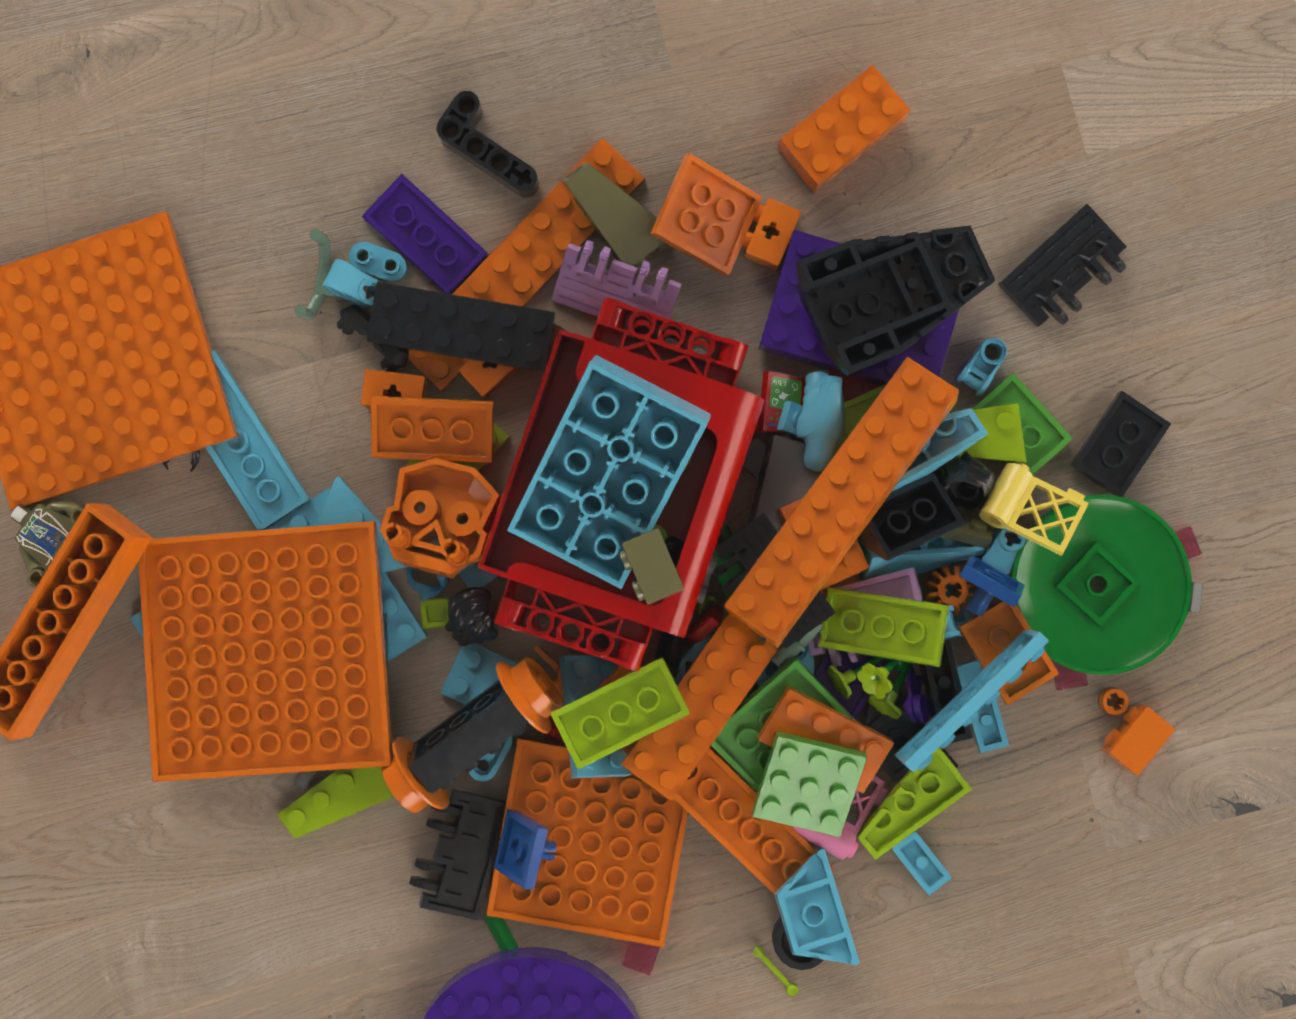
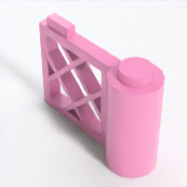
(846, 844)

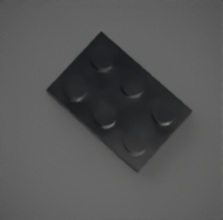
(1120, 444)

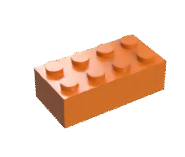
(843, 128)

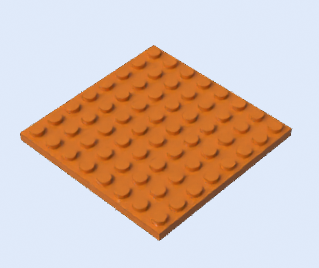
(103, 363)
(265, 652)

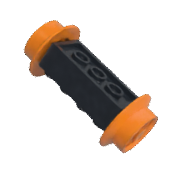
(428, 766)

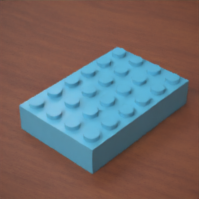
(608, 469)

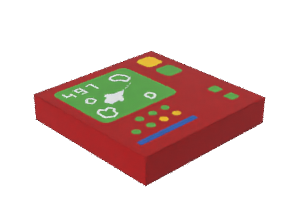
(775, 391)

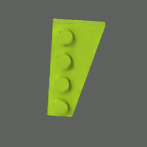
(1004, 434)
(334, 799)
(913, 803)

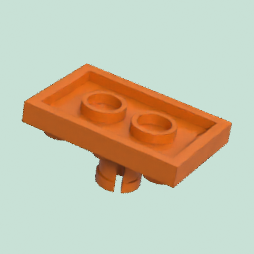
(991, 634)

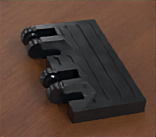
(1060, 264)
(748, 546)
(464, 859)

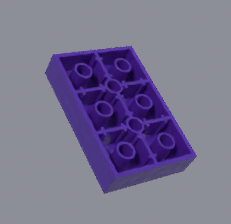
(793, 337)

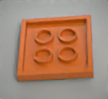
(706, 215)

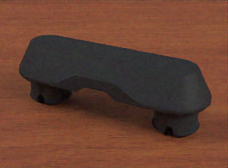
(357, 319)

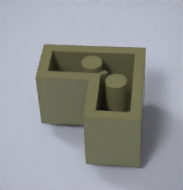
(652, 567)

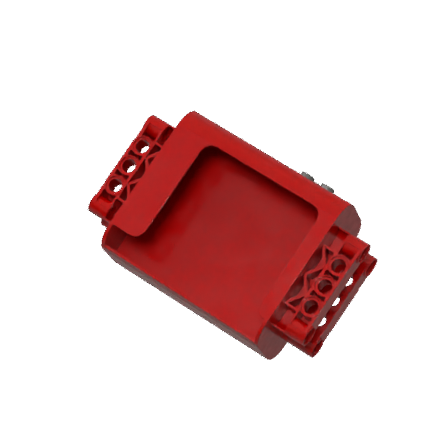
(693, 512)

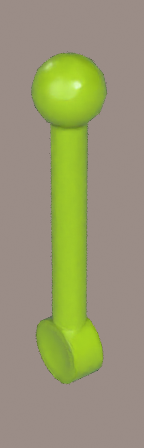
(791, 988)

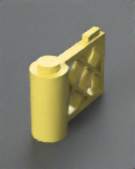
(1010, 496)

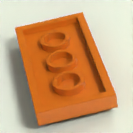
(432, 429)
(811, 719)

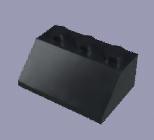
(911, 518)

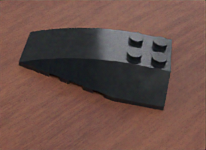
(888, 291)

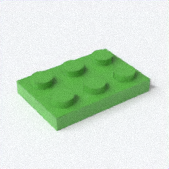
(1040, 430)

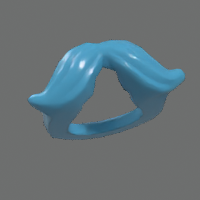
(425, 590)

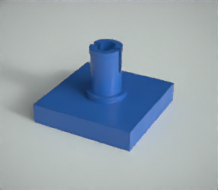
(990, 583)
(522, 848)

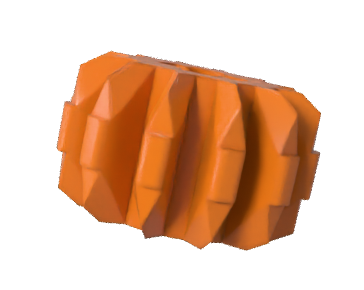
(949, 578)

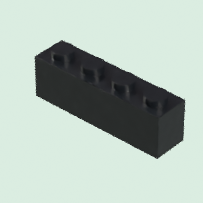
(942, 686)

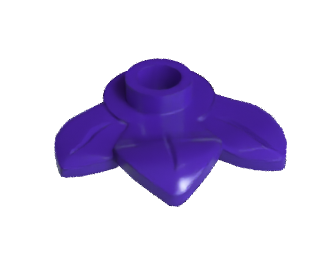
(916, 703)

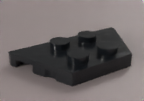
(900, 731)

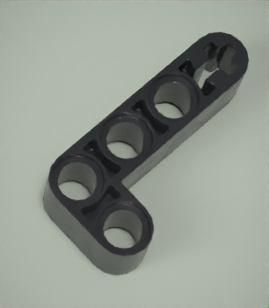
(491, 151)

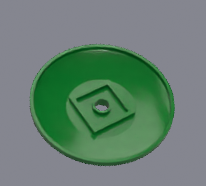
(1142, 593)

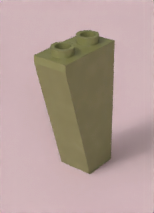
(614, 215)

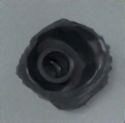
(966, 481)
(470, 617)

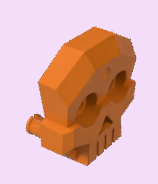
(448, 494)

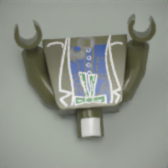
(43, 534)

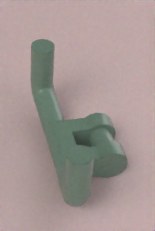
(309, 312)

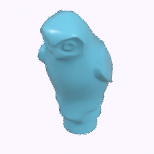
(821, 419)

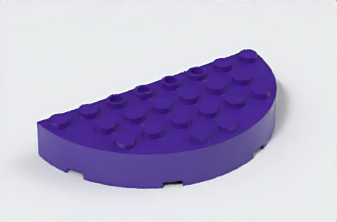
(531, 986)

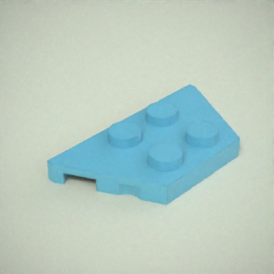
(346, 507)
(815, 914)

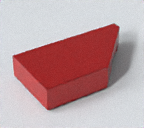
(703, 625)

